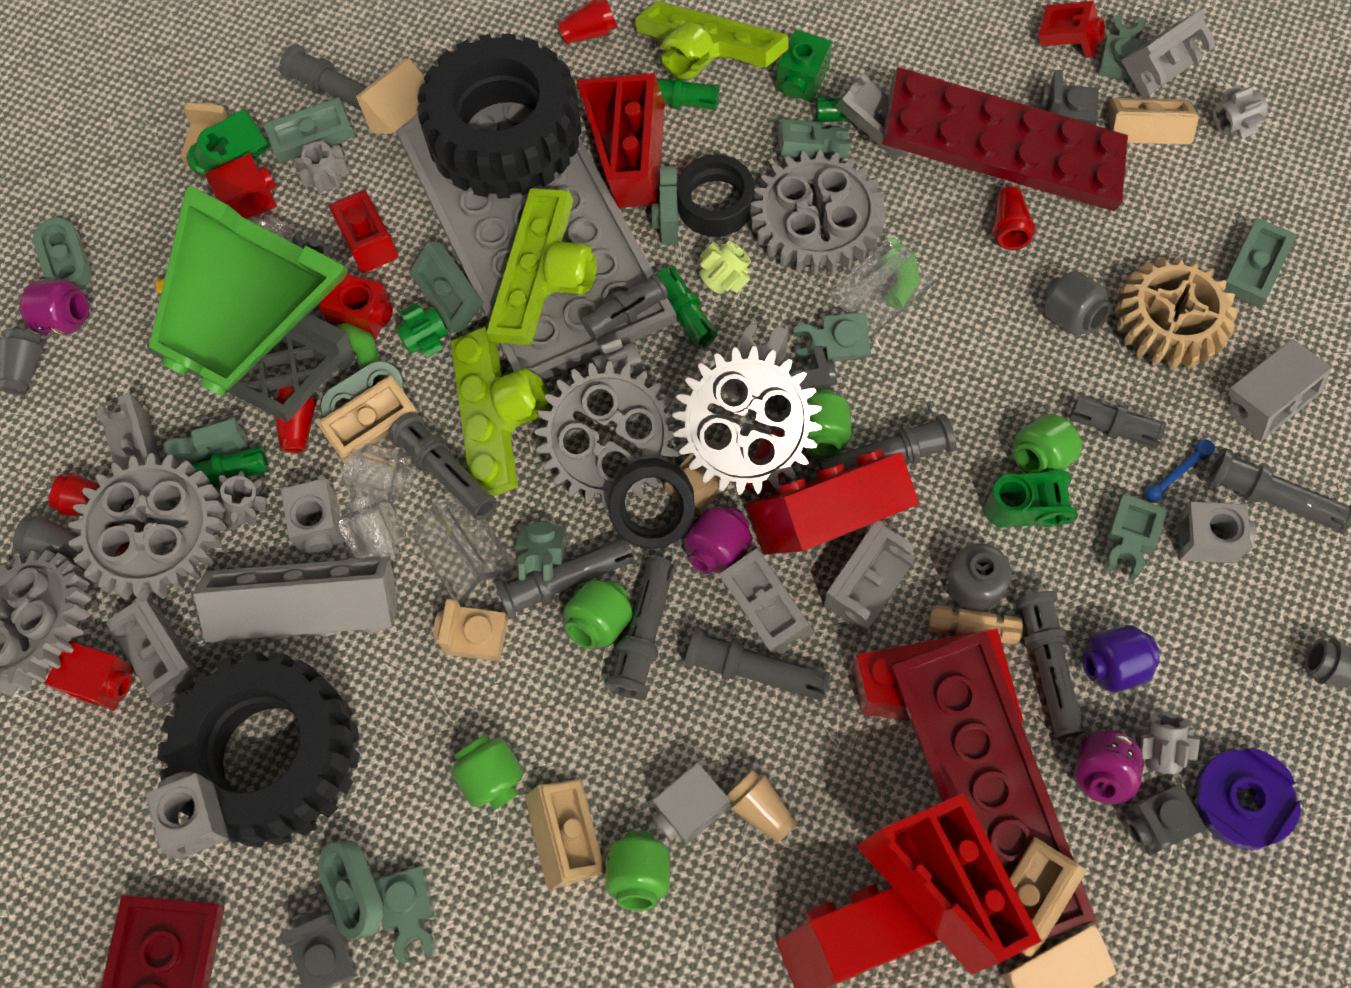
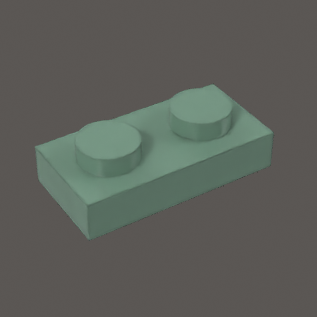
(306, 126)
(1259, 262)
(445, 287)

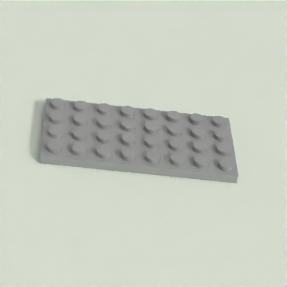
(485, 230)

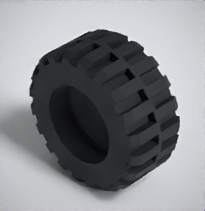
(492, 74)
(227, 699)

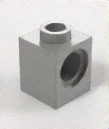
(303, 502)
(1199, 542)
(689, 805)
(202, 830)

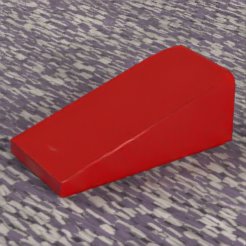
(363, 231)

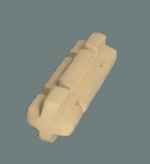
(969, 621)

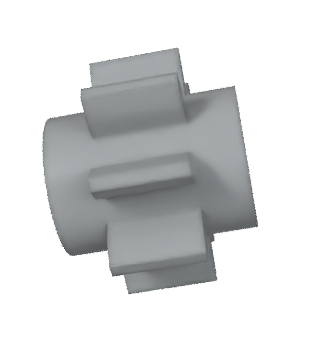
(1240, 112)
(321, 166)
(620, 356)
(241, 488)
(1167, 743)

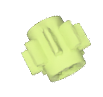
(725, 267)

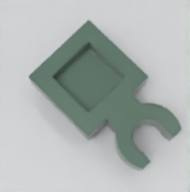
(1119, 45)
(809, 137)
(666, 212)
(842, 337)
(215, 437)
(1136, 530)
(539, 548)
(406, 905)

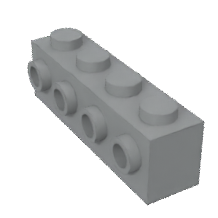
(296, 600)

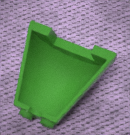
(232, 292)

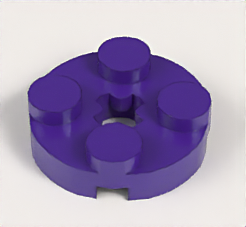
(1219, 807)

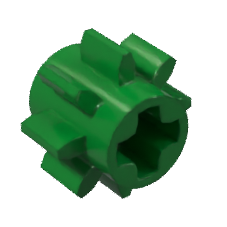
(421, 330)

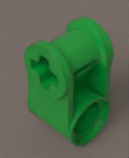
(226, 142)
(1039, 498)

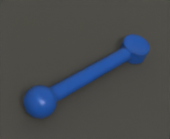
(1202, 450)

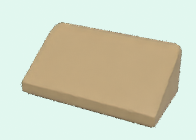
(392, 98)
(1153, 120)
(366, 417)
(564, 833)
(1045, 885)
(1071, 963)

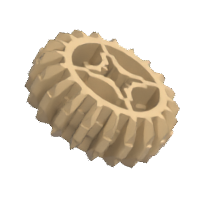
(1202, 313)

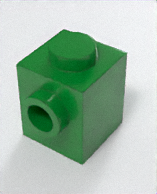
(803, 66)

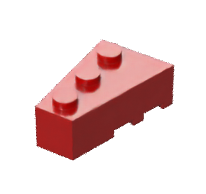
(628, 133)
(833, 504)
(877, 686)
(954, 883)
(852, 939)

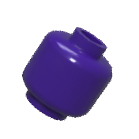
(1121, 658)

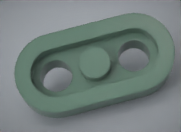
(64, 259)
(357, 384)
(350, 889)

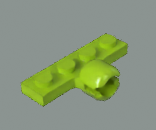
(701, 37)
(539, 267)
(492, 409)

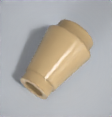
(761, 806)

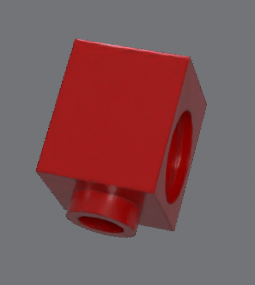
(243, 186)
(354, 291)
(91, 676)

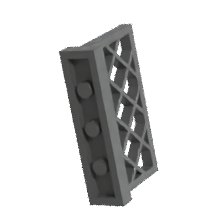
(311, 339)

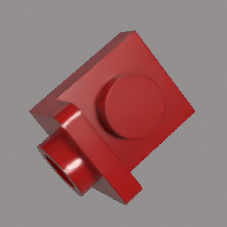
(1072, 25)

